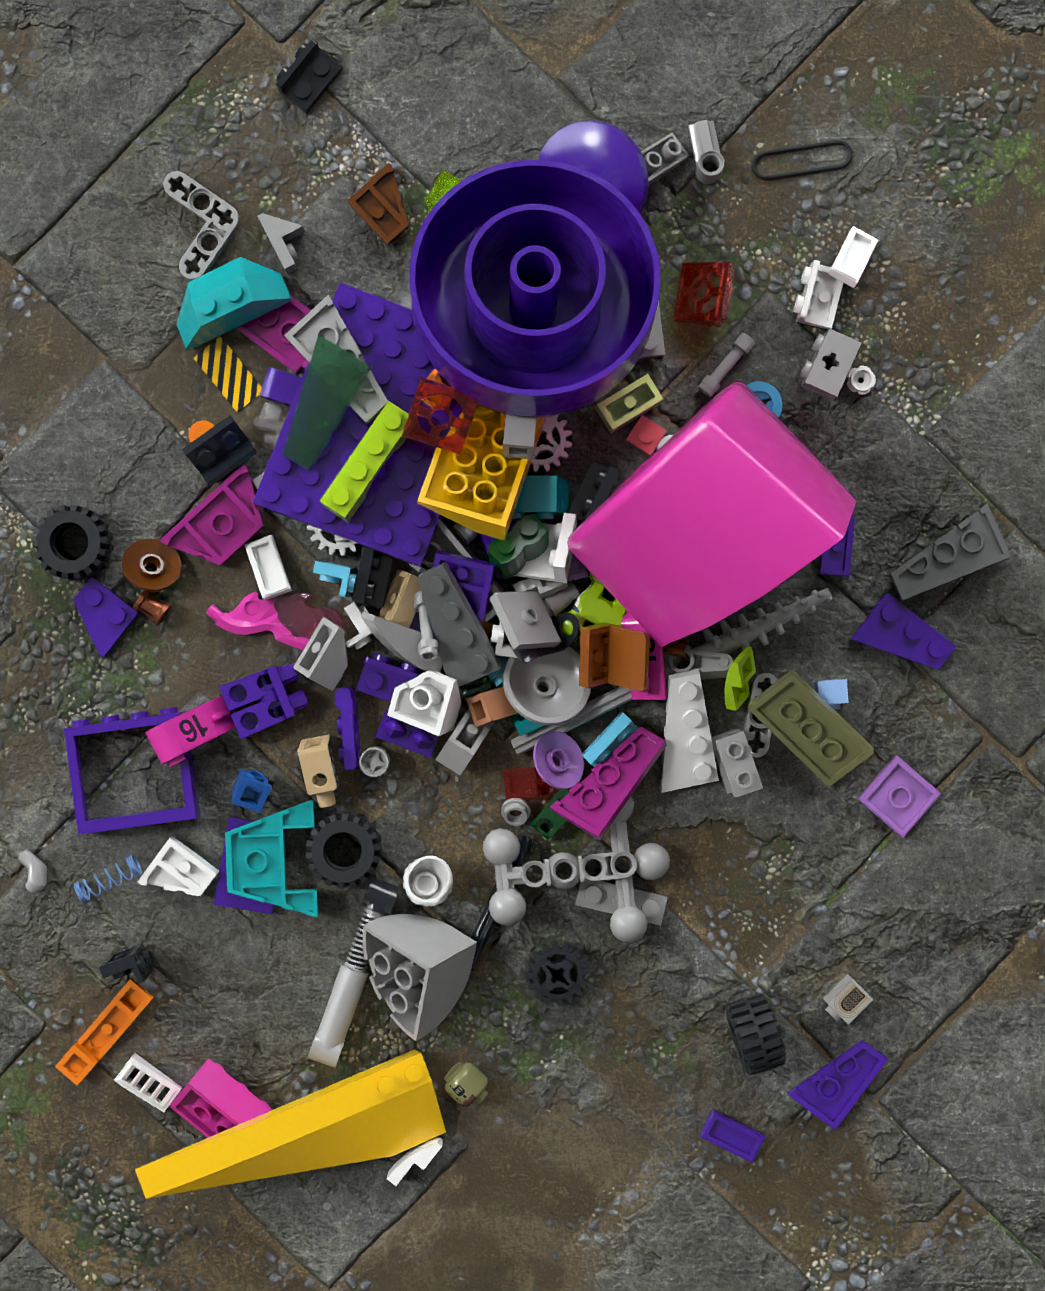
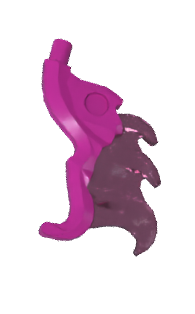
(282, 615)

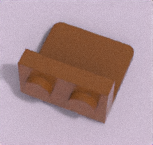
(614, 656)

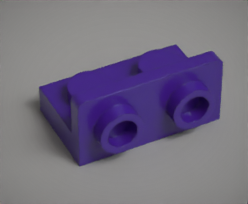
(381, 678)

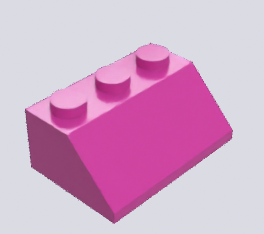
(216, 1101)

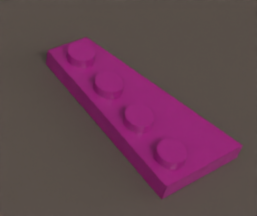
(607, 789)

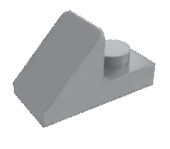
(280, 232)

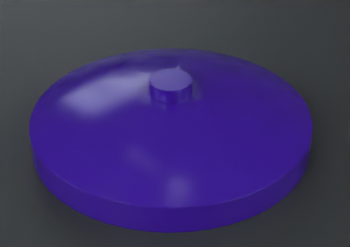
(604, 152)

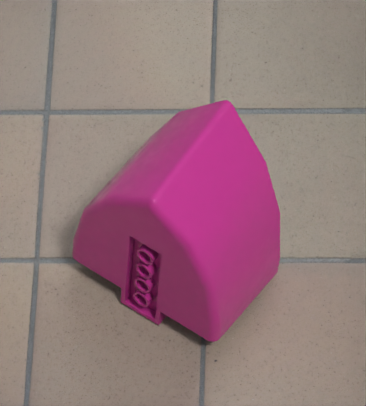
(713, 519)

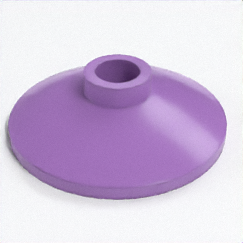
(558, 760)

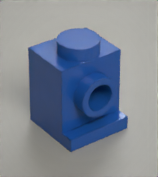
(253, 785)

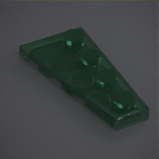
(325, 396)

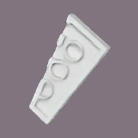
(689, 749)

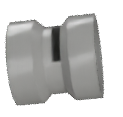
(371, 763)

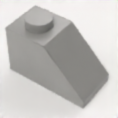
(324, 655)
(463, 744)

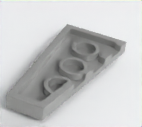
(327, 322)

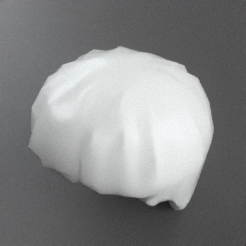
(428, 881)

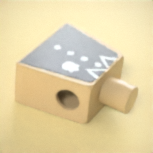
(317, 757)

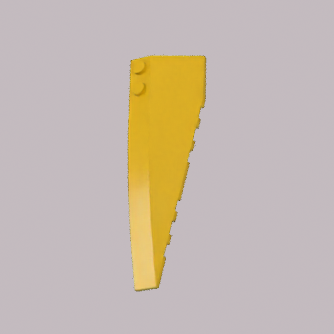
(341, 1124)

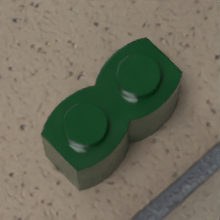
(523, 544)

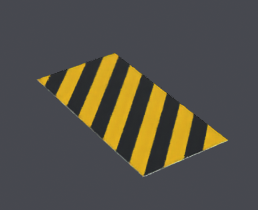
(228, 374)

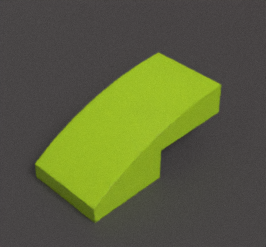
(737, 679)

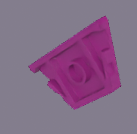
(220, 521)

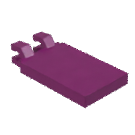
(269, 334)

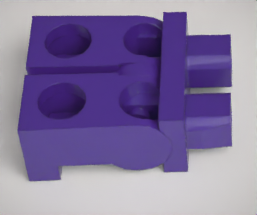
(272, 697)

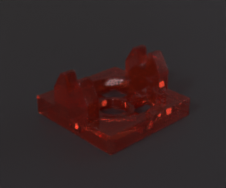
(689, 273)
(413, 430)

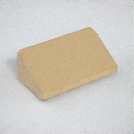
(400, 599)

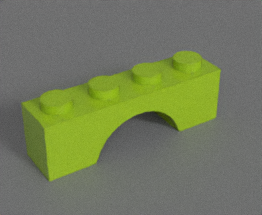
(365, 462)

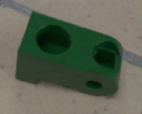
(546, 821)

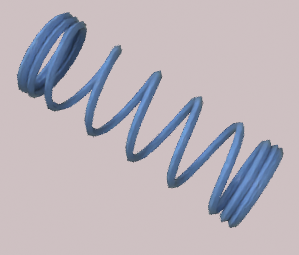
(135, 869)

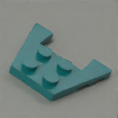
(258, 860)

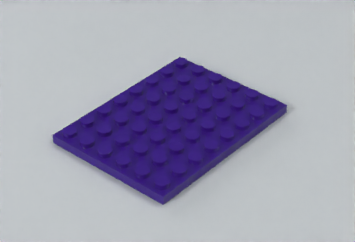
(390, 514)

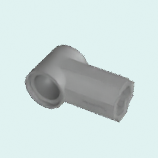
(706, 149)

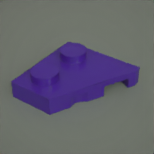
(103, 615)

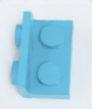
(333, 572)
(609, 739)

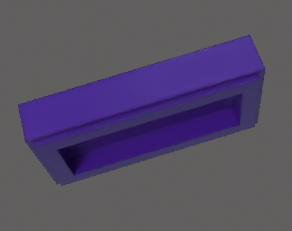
(732, 1135)

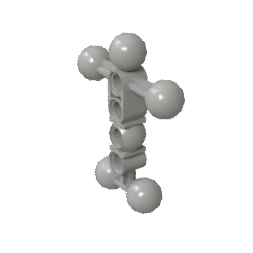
(627, 922)

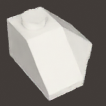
(427, 702)

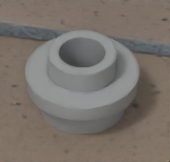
(516, 811)

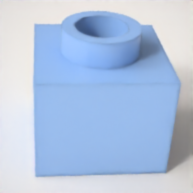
(832, 691)

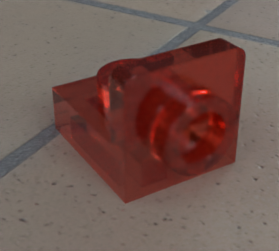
(524, 783)

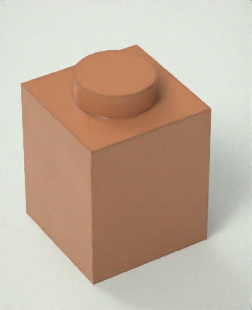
(490, 707)

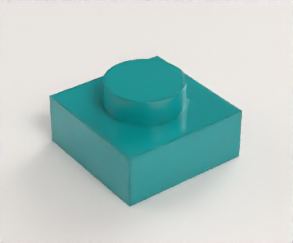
(524, 725)

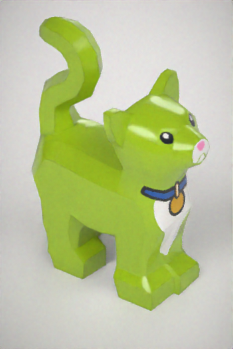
(594, 608)

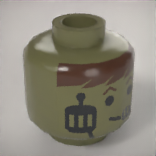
(466, 1084)

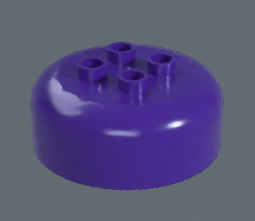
(534, 287)

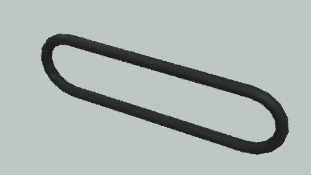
(800, 147)

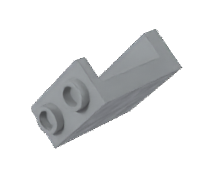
(735, 763)

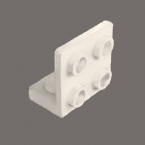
(556, 560)

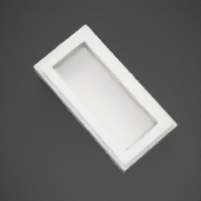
(853, 257)
(268, 567)

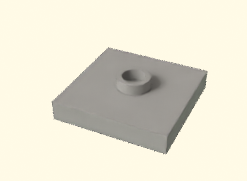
(525, 620)

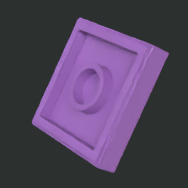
(899, 796)

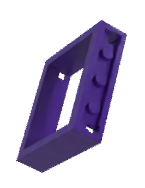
(111, 723)

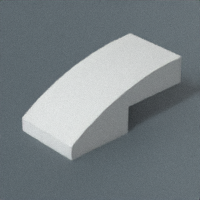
(420, 1155)

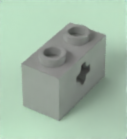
(841, 351)

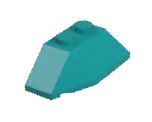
(228, 300)

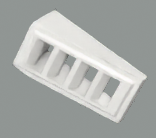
(146, 1068)

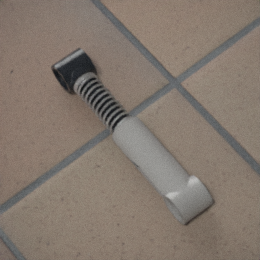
(350, 980)

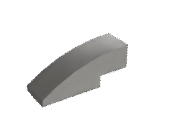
(400, 641)

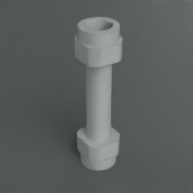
(742, 346)
(427, 646)

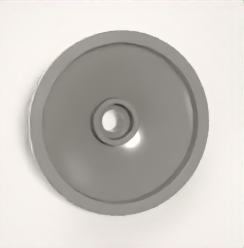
(558, 675)

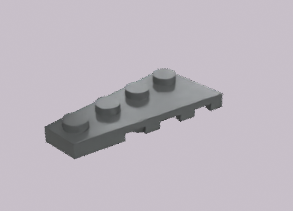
(960, 552)
(460, 636)

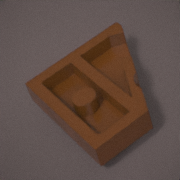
(381, 205)

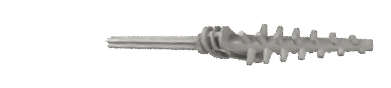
(709, 658)

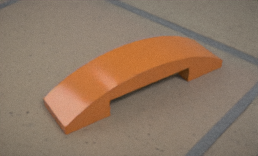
(104, 1031)

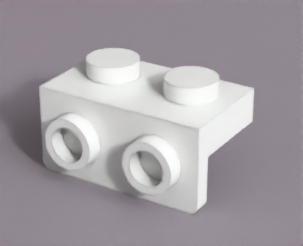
(819, 298)

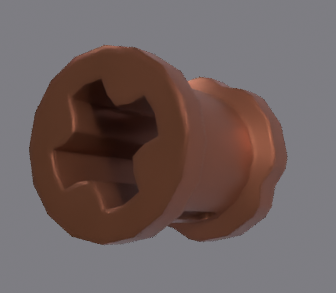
(152, 607)

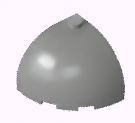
(417, 968)

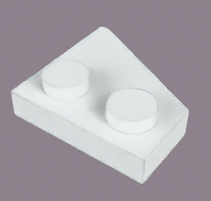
(179, 869)

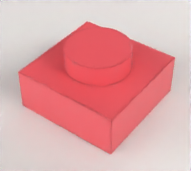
(646, 435)

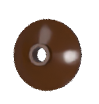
(155, 555)

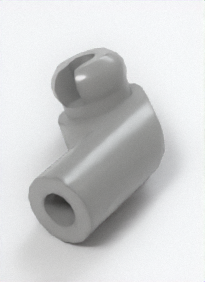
(36, 871)

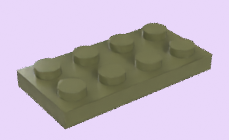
(810, 728)

